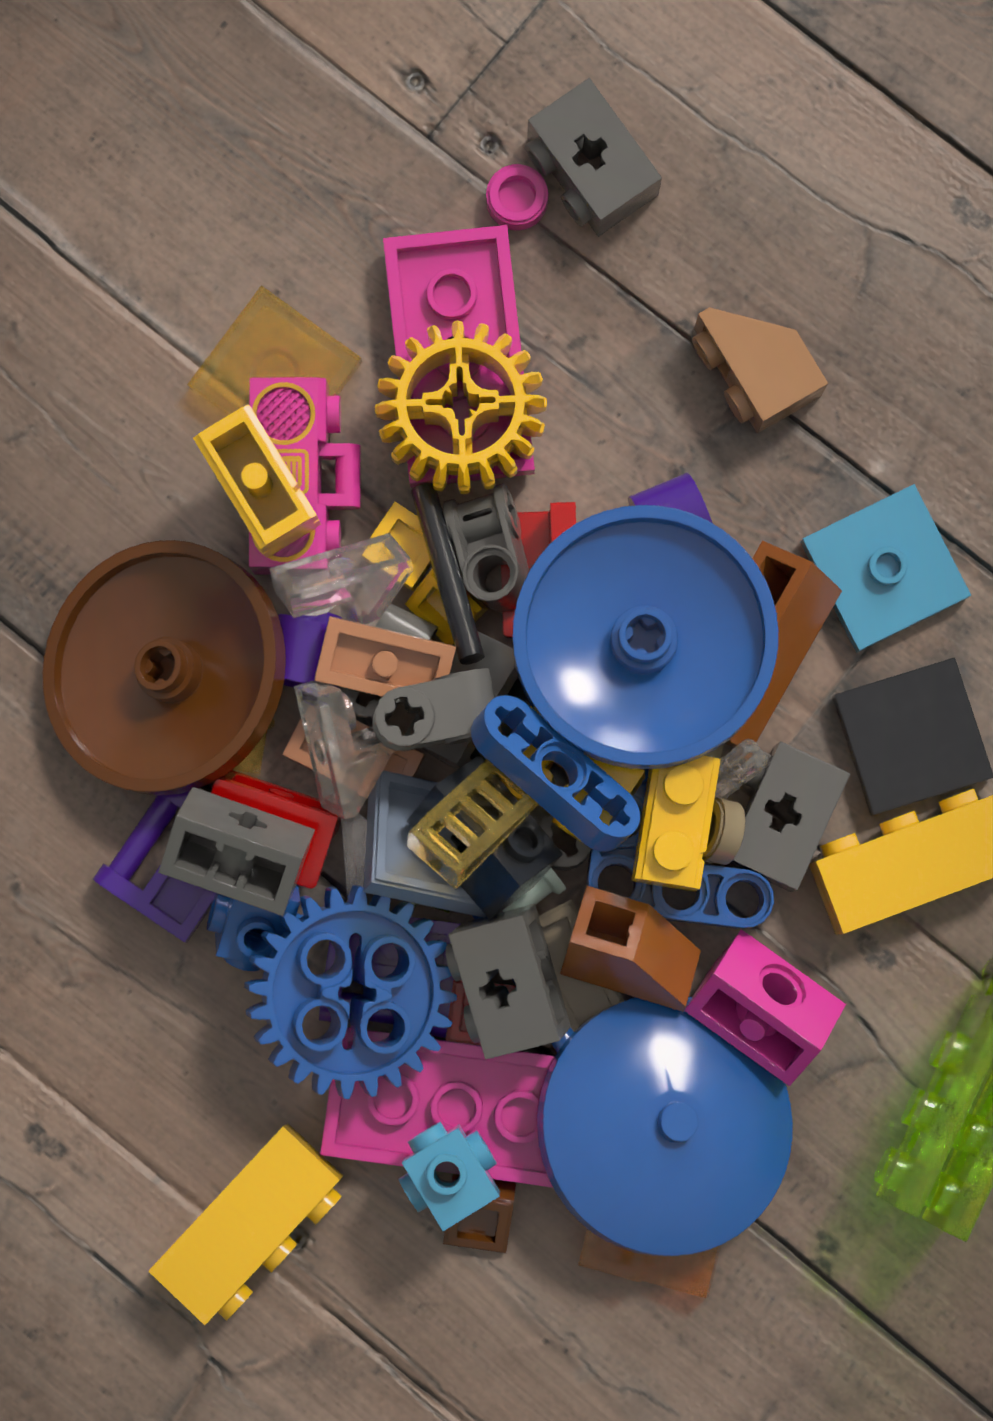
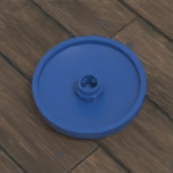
(645, 636)
(661, 1131)

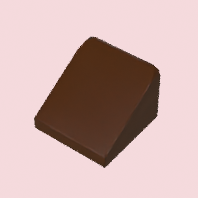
(488, 1226)

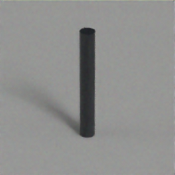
(447, 574)

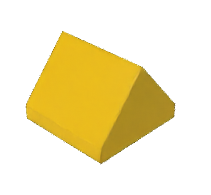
(428, 605)

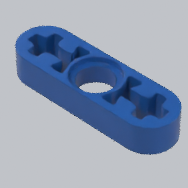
(602, 790)

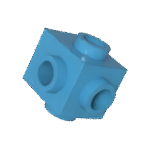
(449, 1199)

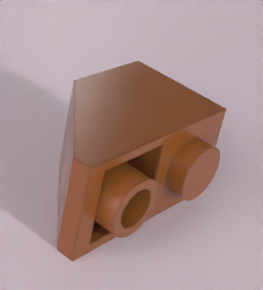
(630, 950)

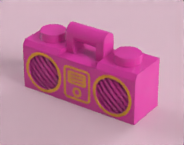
(299, 423)

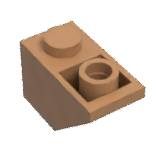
(761, 363)

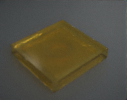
(268, 343)

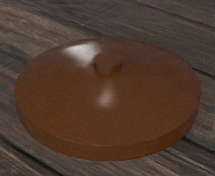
(164, 668)

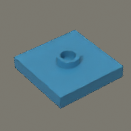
(887, 566)

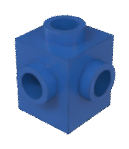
(240, 929)

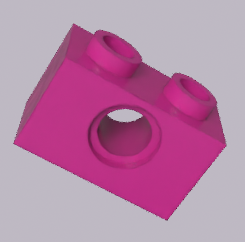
(765, 1007)

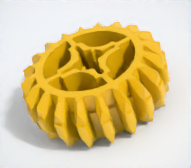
(459, 353)

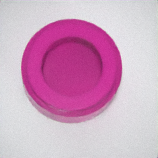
(517, 197)

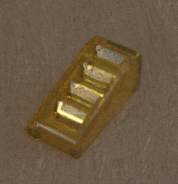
(442, 856)

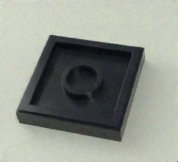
(913, 736)

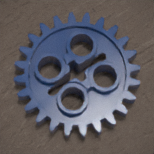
(292, 990)

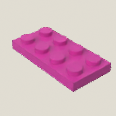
(446, 280)
(454, 1087)

